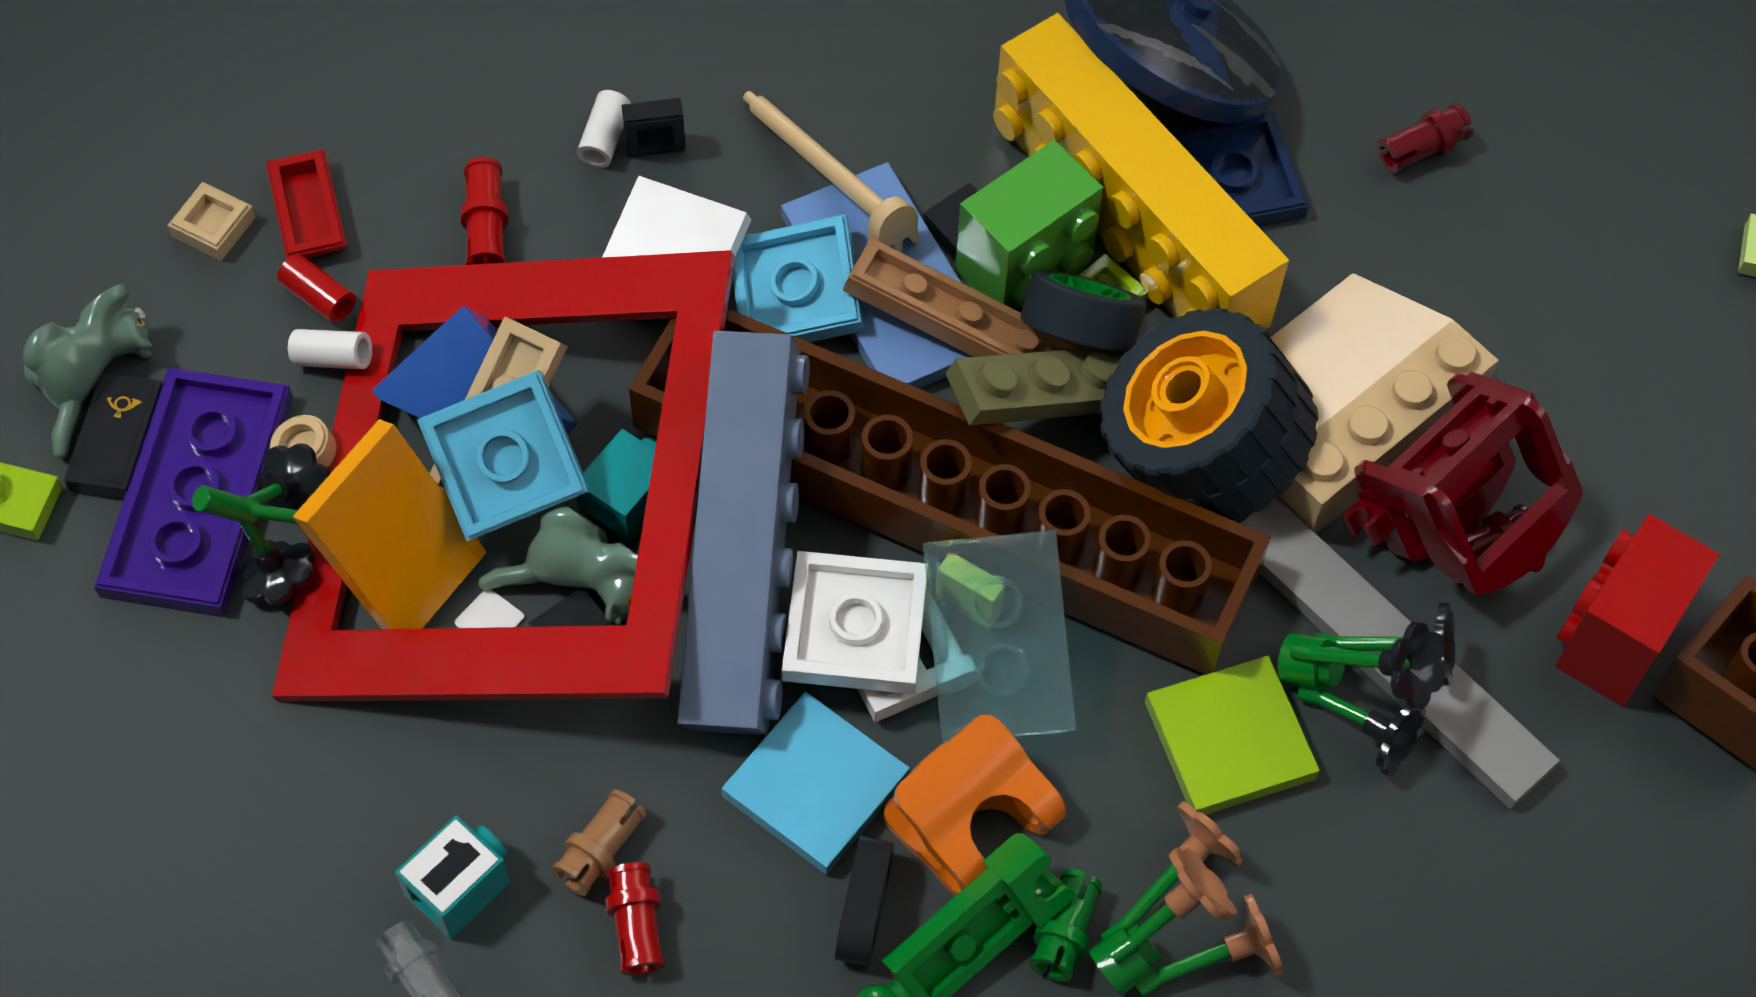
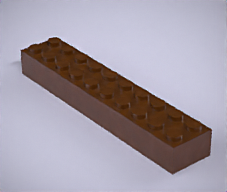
(923, 475)

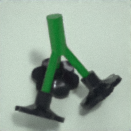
(289, 482)

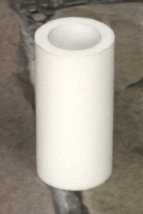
(602, 129)
(330, 349)

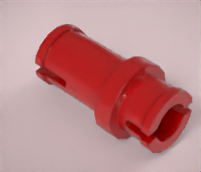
(634, 908)

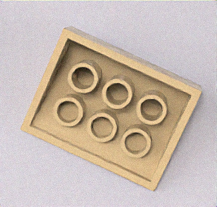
(1376, 382)

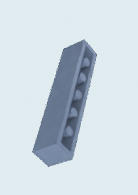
(742, 532)

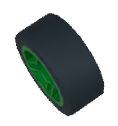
(1083, 310)

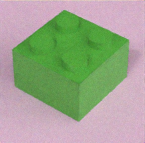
(1028, 221)

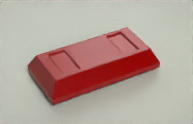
(306, 205)

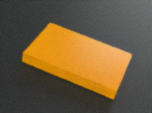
(389, 531)

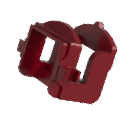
(1455, 478)

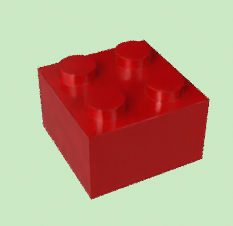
(1632, 607)

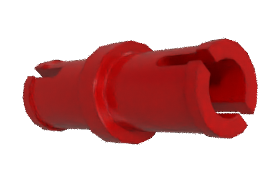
(484, 213)

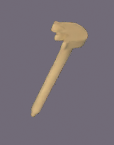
(889, 219)

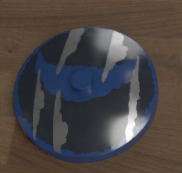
(1184, 53)

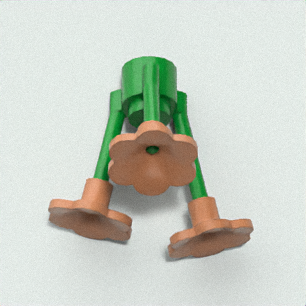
(1126, 948)

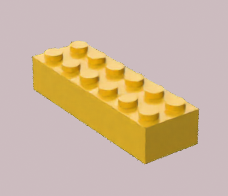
(1157, 201)

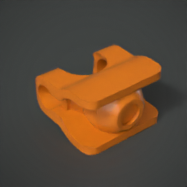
(969, 774)

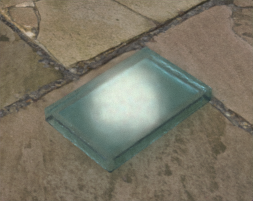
(999, 633)

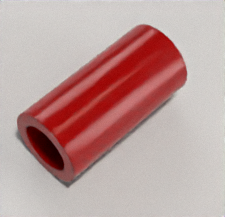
(316, 288)

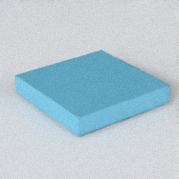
(798, 279)
(503, 455)
(815, 783)

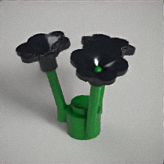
(1418, 666)

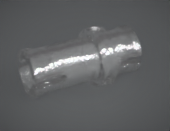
(414, 962)

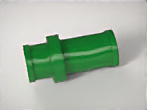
(1064, 937)

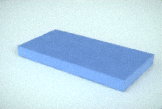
(888, 342)

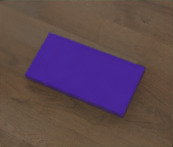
(199, 434)

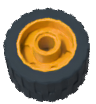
(1210, 413)

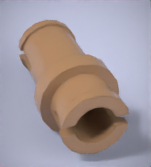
(592, 850)

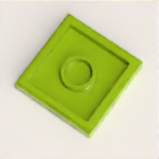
(1231, 736)

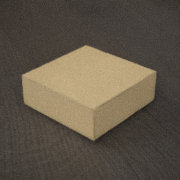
(211, 221)

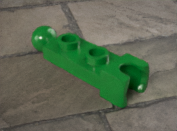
(976, 923)

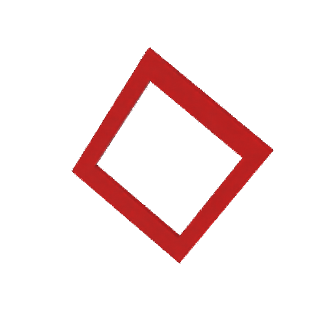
(526, 661)

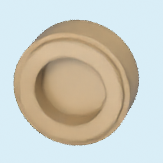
(310, 431)

